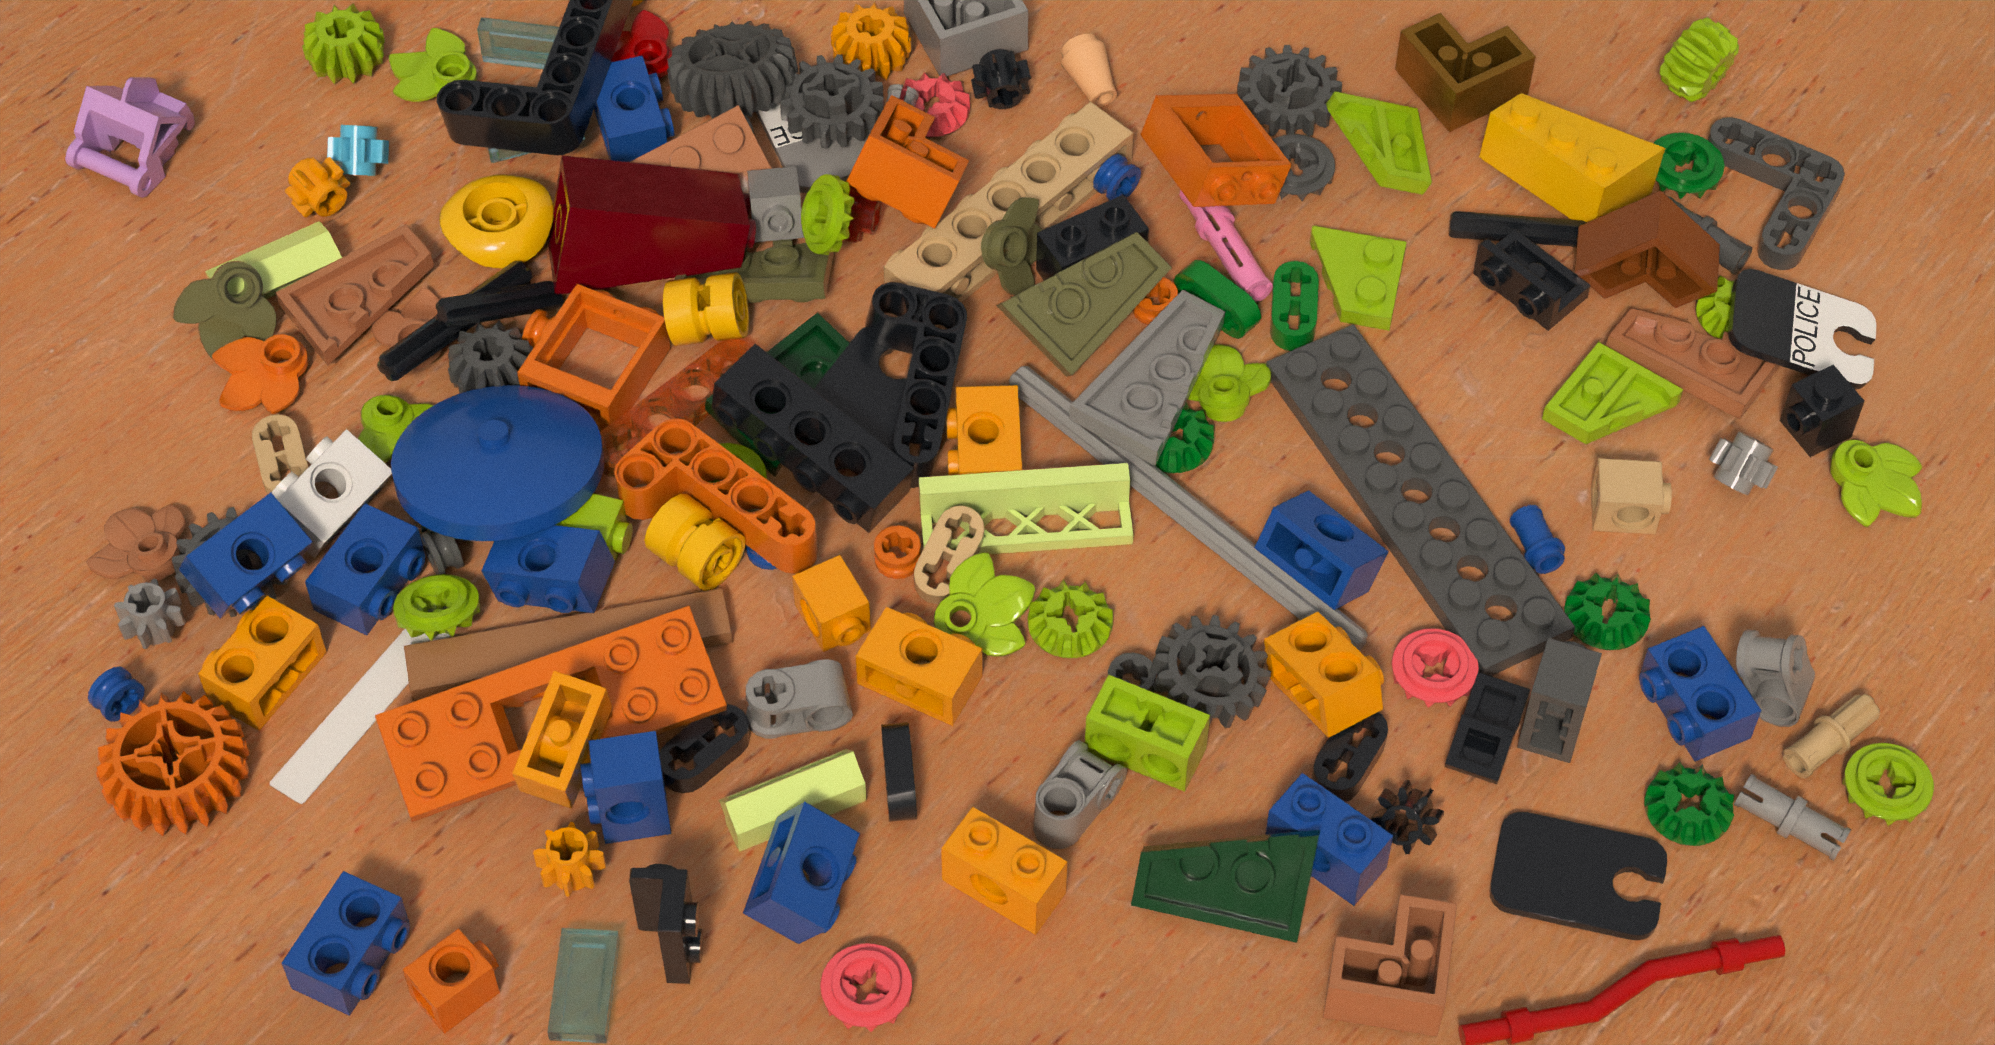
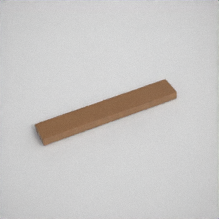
(465, 658)

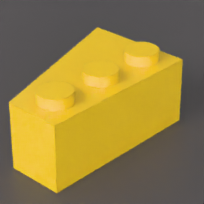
(1569, 158)

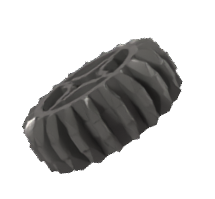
(732, 68)

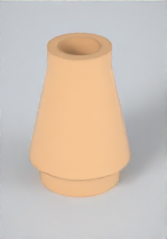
(1089, 67)

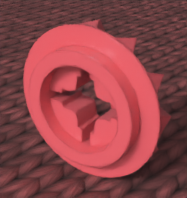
(952, 107)
(1431, 647)
(856, 965)

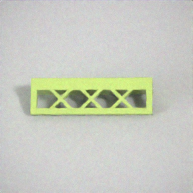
(1027, 497)

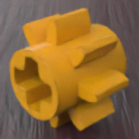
(317, 187)
(555, 862)

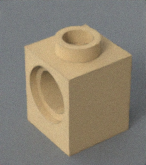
(1629, 496)

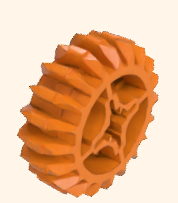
(201, 775)

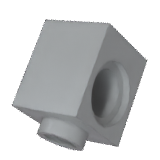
(775, 203)

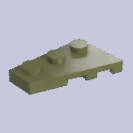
(781, 273)

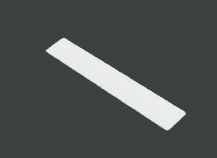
(347, 721)

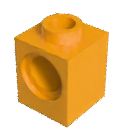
(831, 604)

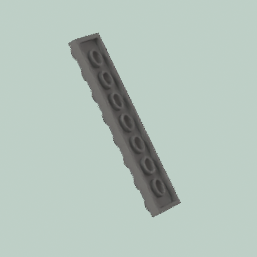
(1405, 524)

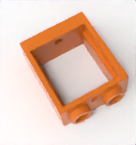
(1176, 138)
(611, 317)

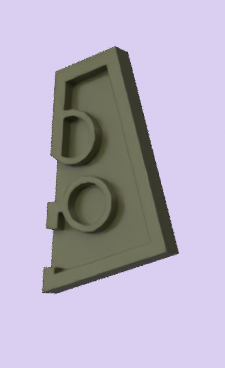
(1087, 301)

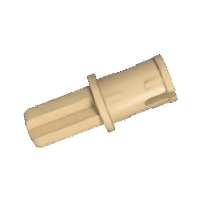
(1831, 735)

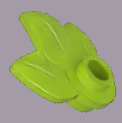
(428, 71)
(1228, 384)
(384, 422)
(1879, 482)
(991, 603)

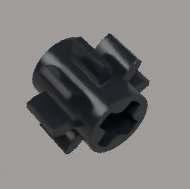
(1001, 79)
(1417, 807)

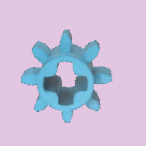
(358, 149)

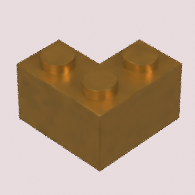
(1459, 77)

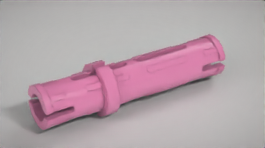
(1250, 275)

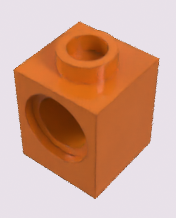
(452, 1002)

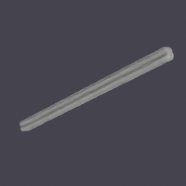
(1183, 508)

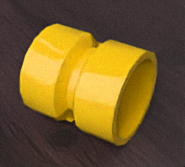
(705, 309)
(690, 539)

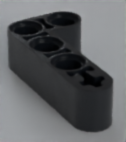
(928, 346)

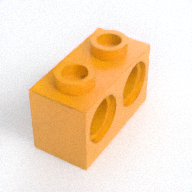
(271, 668)
(1324, 673)

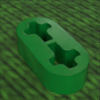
(1211, 286)
(1284, 305)

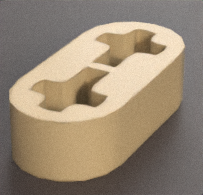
(273, 462)
(938, 549)

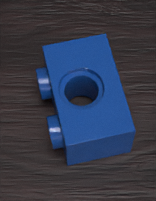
(630, 111)
(262, 529)
(369, 542)
(1321, 549)
(550, 569)
(626, 787)
(1350, 846)
(782, 894)

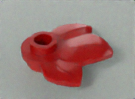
(646, 39)

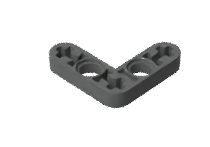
(1799, 188)

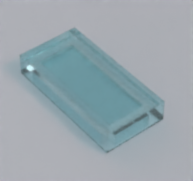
(515, 42)
(583, 985)

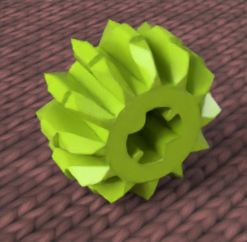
(343, 44)
(1699, 59)

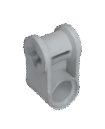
(1776, 675)
(800, 697)
(1079, 787)

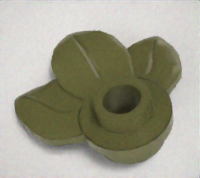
(1012, 245)
(224, 315)

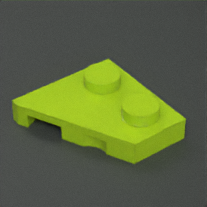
(1360, 274)
(1608, 395)

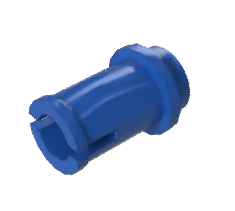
(1542, 549)

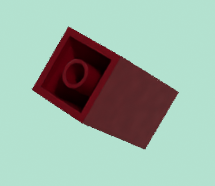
(644, 223)

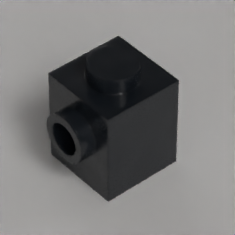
(1821, 410)

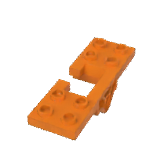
(460, 739)

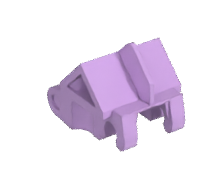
(133, 115)

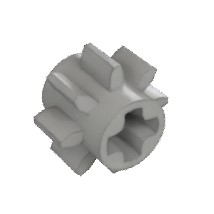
(1743, 463)
(149, 613)

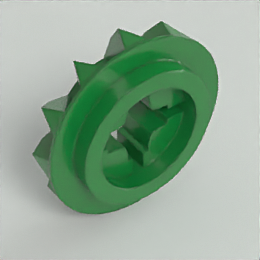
(1682, 149)
(1194, 447)
(1625, 626)
(1689, 825)

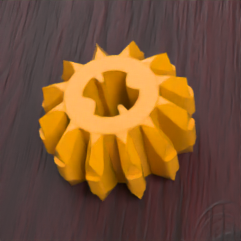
(873, 37)

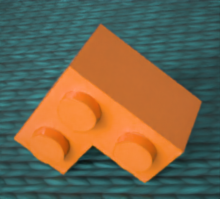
(905, 166)

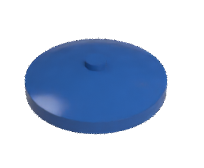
(497, 463)

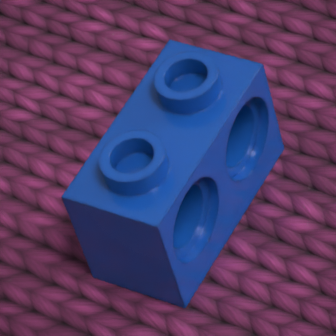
(1708, 689)
(335, 939)

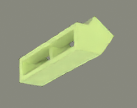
(287, 259)
(825, 784)

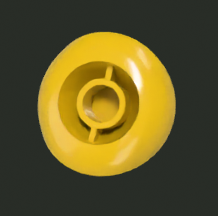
(498, 219)

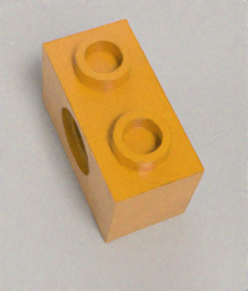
(988, 417)
(931, 688)
(559, 738)
(1004, 870)

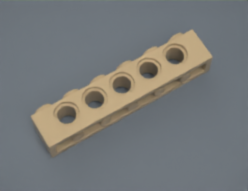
(1052, 170)

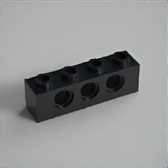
(761, 382)

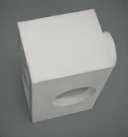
(354, 474)

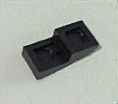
(1487, 728)

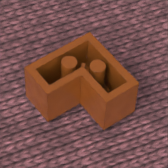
(1648, 244)

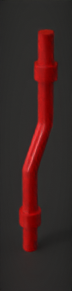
(1521, 1024)

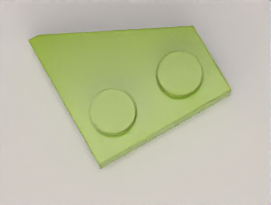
(1386, 140)

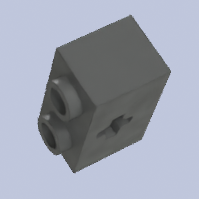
(1559, 699)

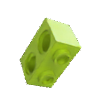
(1147, 732)

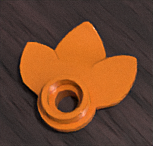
(257, 373)

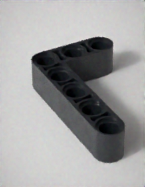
(558, 110)

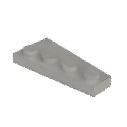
(1151, 379)

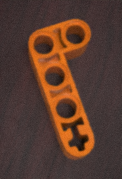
(778, 532)

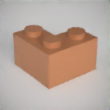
(1400, 982)

